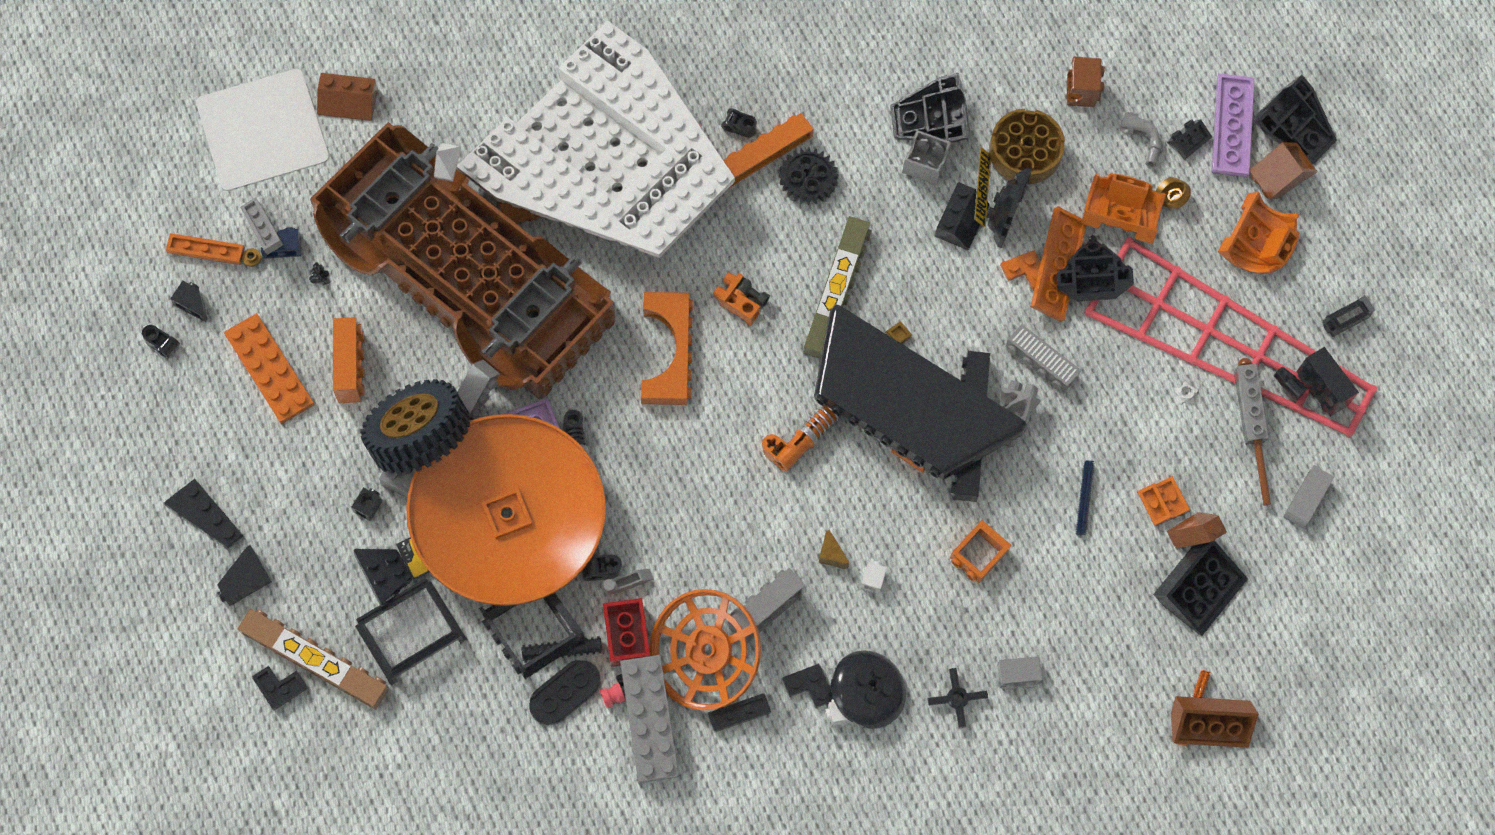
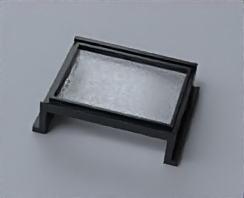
(408, 629)

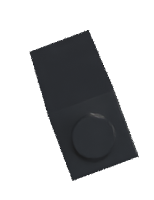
(189, 299)

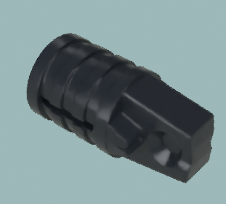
(1290, 383)

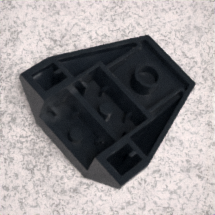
(933, 109)
(1298, 118)

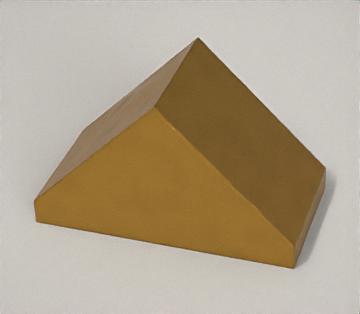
(832, 553)

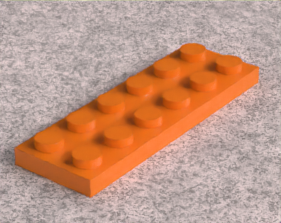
(1062, 242)
(269, 368)

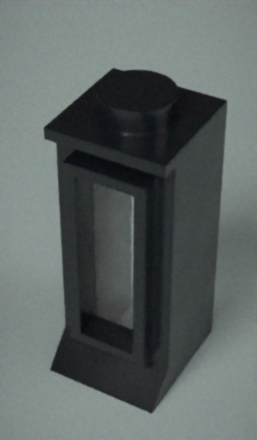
(1348, 316)

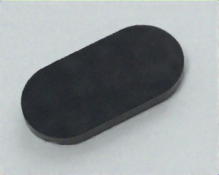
(564, 692)

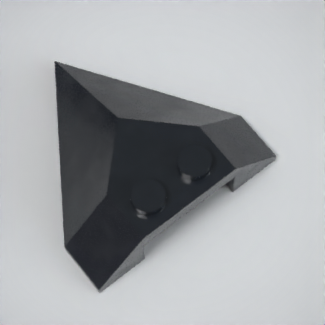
(1094, 274)

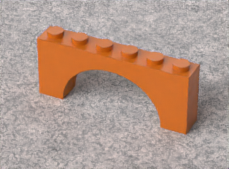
(671, 385)

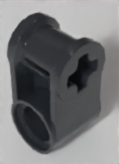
(736, 122)
(162, 342)

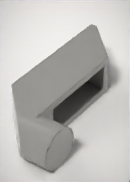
(627, 581)

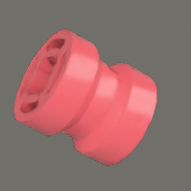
(612, 695)

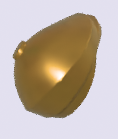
(1176, 192)

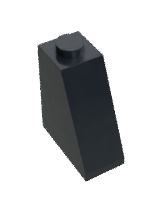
(243, 578)

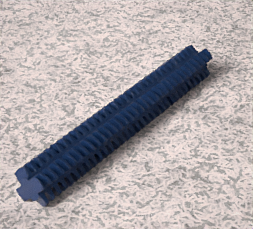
(1085, 497)

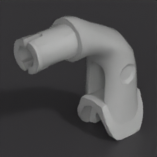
(1133, 124)

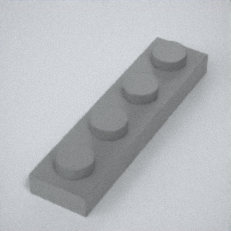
(261, 226)

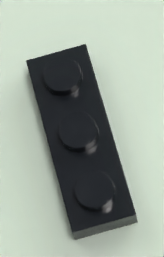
(739, 712)

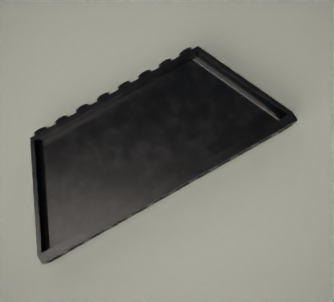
(907, 399)

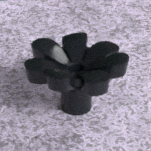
(319, 274)

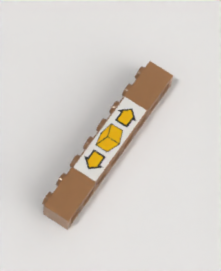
(313, 659)

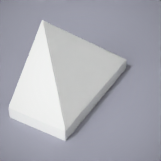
(446, 161)

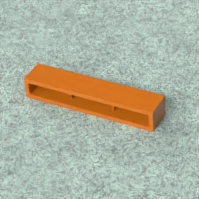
(769, 147)

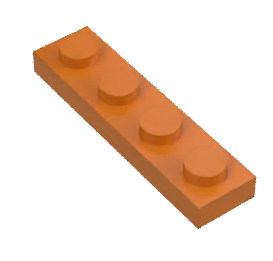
(205, 249)

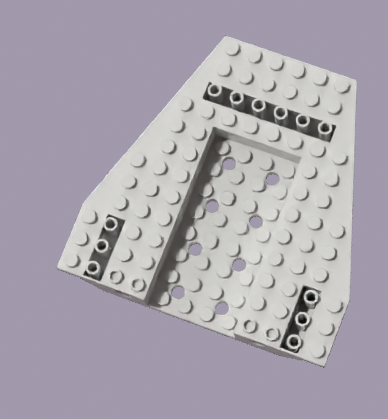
(629, 102)

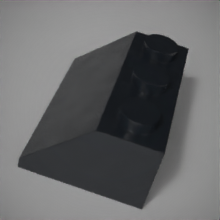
(958, 220)

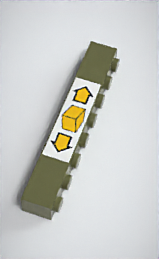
(838, 281)

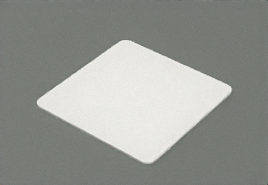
(262, 129)

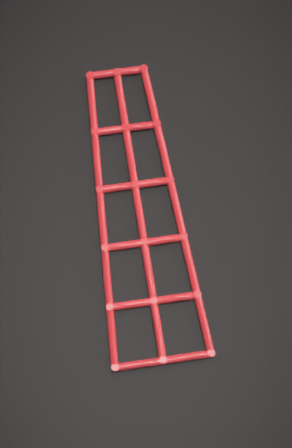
(1208, 329)

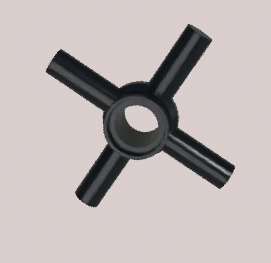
(956, 689)

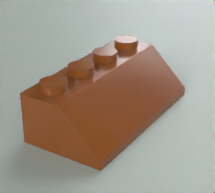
(1213, 721)

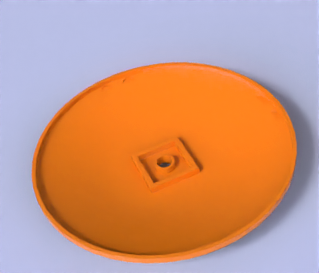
(516, 467)

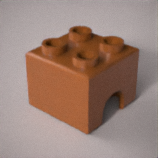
(1084, 82)

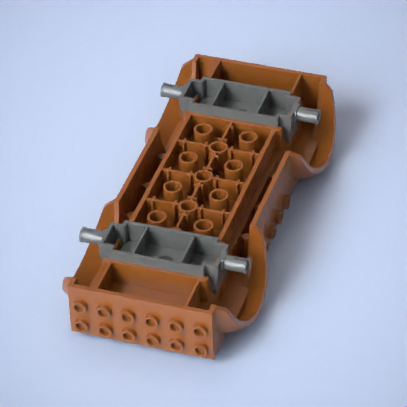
(477, 293)

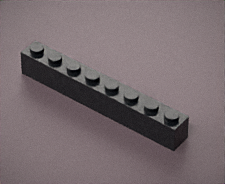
(975, 375)

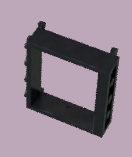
(575, 637)

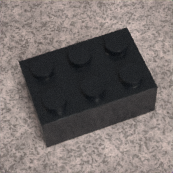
(1327, 381)

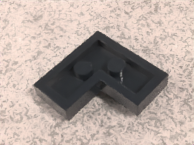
(811, 680)
(276, 691)

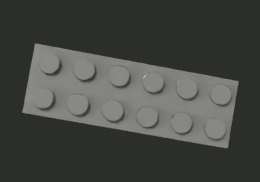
(649, 719)

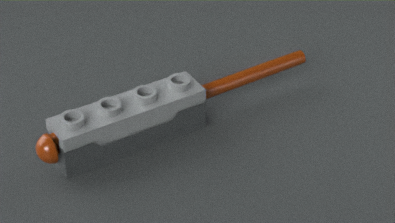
(1253, 416)

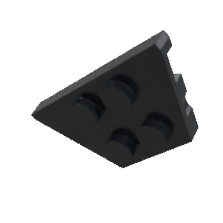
(383, 571)

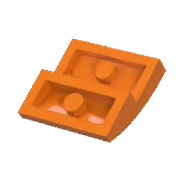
(1163, 501)

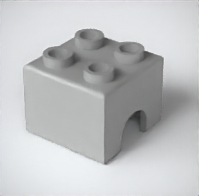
(926, 157)

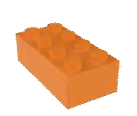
(348, 360)

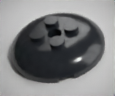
(857, 700)

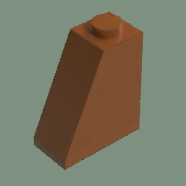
(1197, 530)

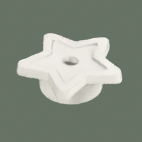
(1190, 393)

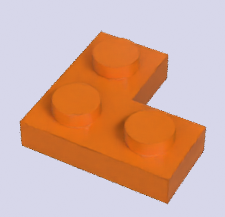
(1025, 264)

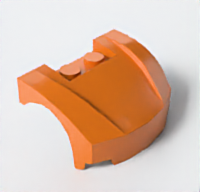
(1124, 204)
(1261, 238)

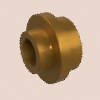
(254, 261)

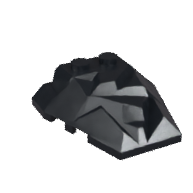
(1006, 205)

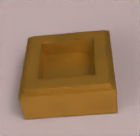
(899, 332)

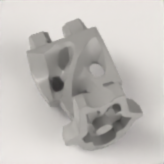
(1019, 402)

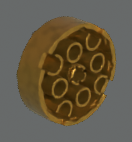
(1026, 141)

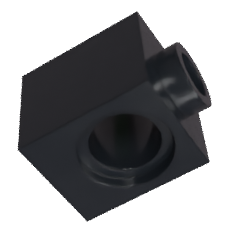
(367, 511)

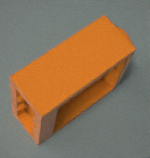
(990, 536)

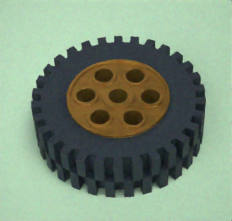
(415, 426)

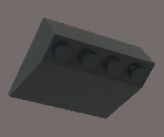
(1201, 586)

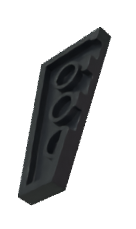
(200, 509)

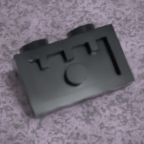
(1190, 137)

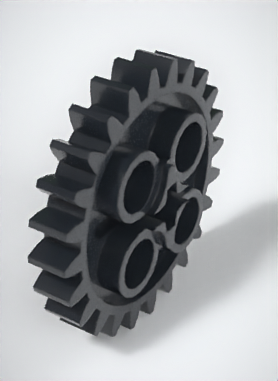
(823, 183)

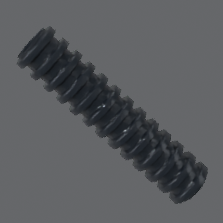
(589, 646)

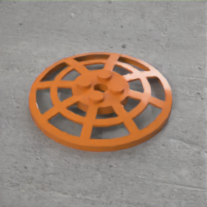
(696, 644)

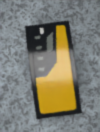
(411, 559)

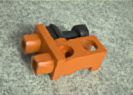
(736, 299)

